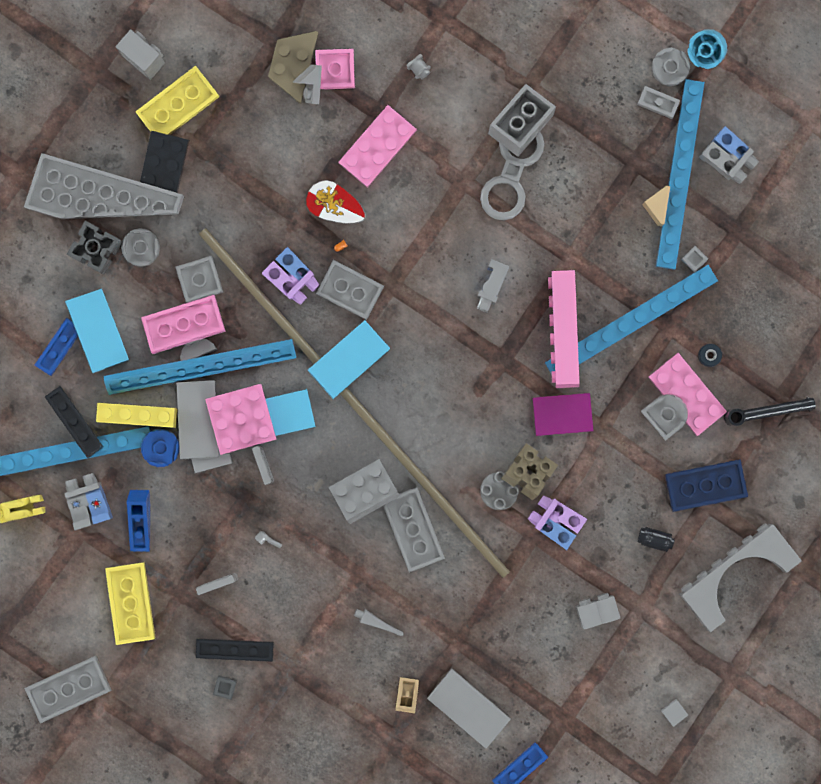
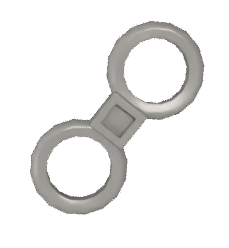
(511, 176)

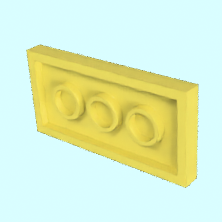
(178, 103)
(130, 603)

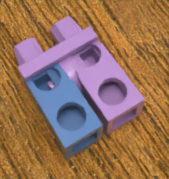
(295, 280)
(551, 521)

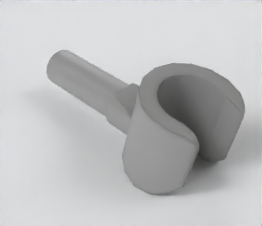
(261, 537)

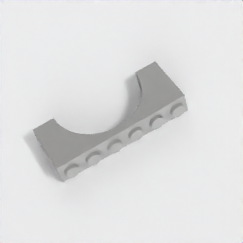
(702, 594)

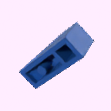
(139, 520)

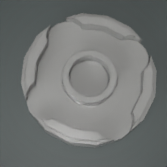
(670, 66)
(140, 247)

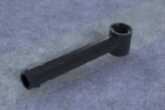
(769, 411)

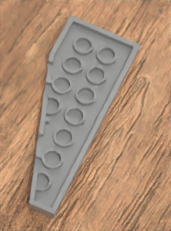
(78, 191)

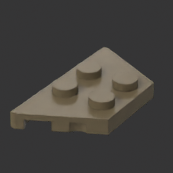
(290, 59)

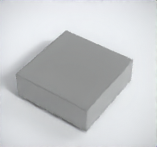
(694, 259)
(674, 712)

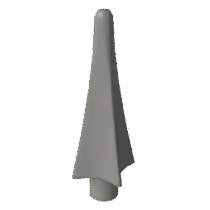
(370, 619)

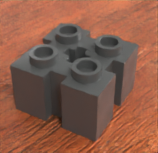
(92, 236)

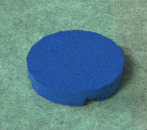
(160, 447)

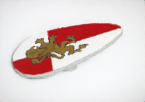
(334, 203)

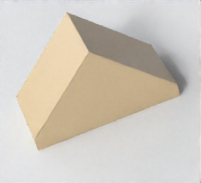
(657, 206)
(407, 695)

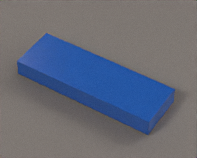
(57, 348)
(521, 766)

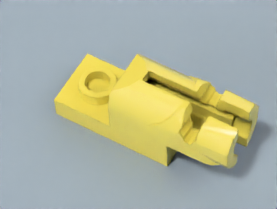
(20, 508)

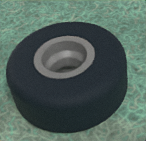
(717, 355)

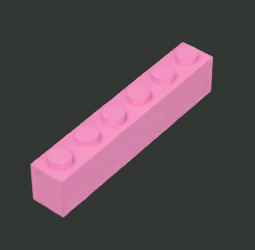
(565, 329)

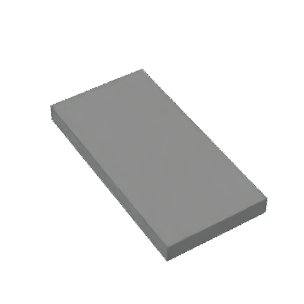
(194, 422)
(413, 530)
(68, 689)
(468, 708)

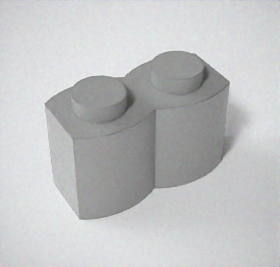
(597, 611)

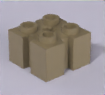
(541, 470)

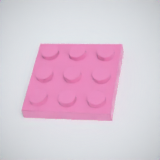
(240, 419)

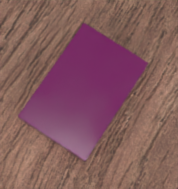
(562, 414)

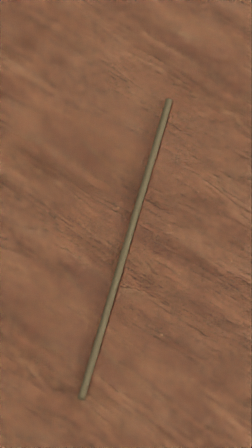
(356, 405)

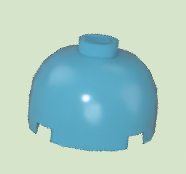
(707, 49)

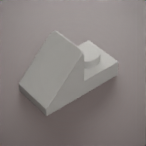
(312, 79)

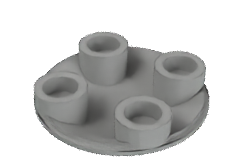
(498, 493)

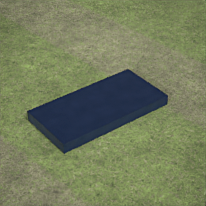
(706, 485)

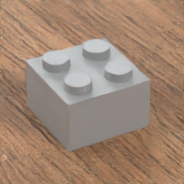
(140, 54)

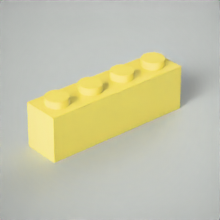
(136, 415)

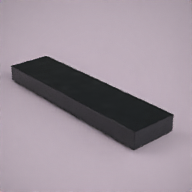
(74, 422)
(234, 649)

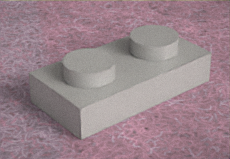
(658, 102)

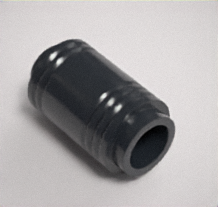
(656, 539)

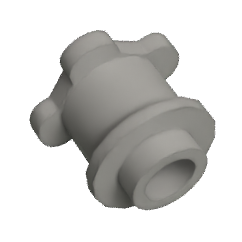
(419, 67)

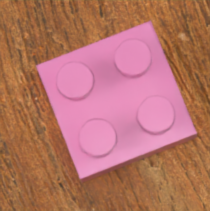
(336, 68)

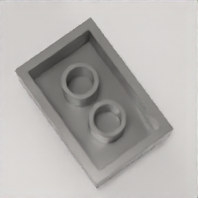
(521, 120)
(364, 491)

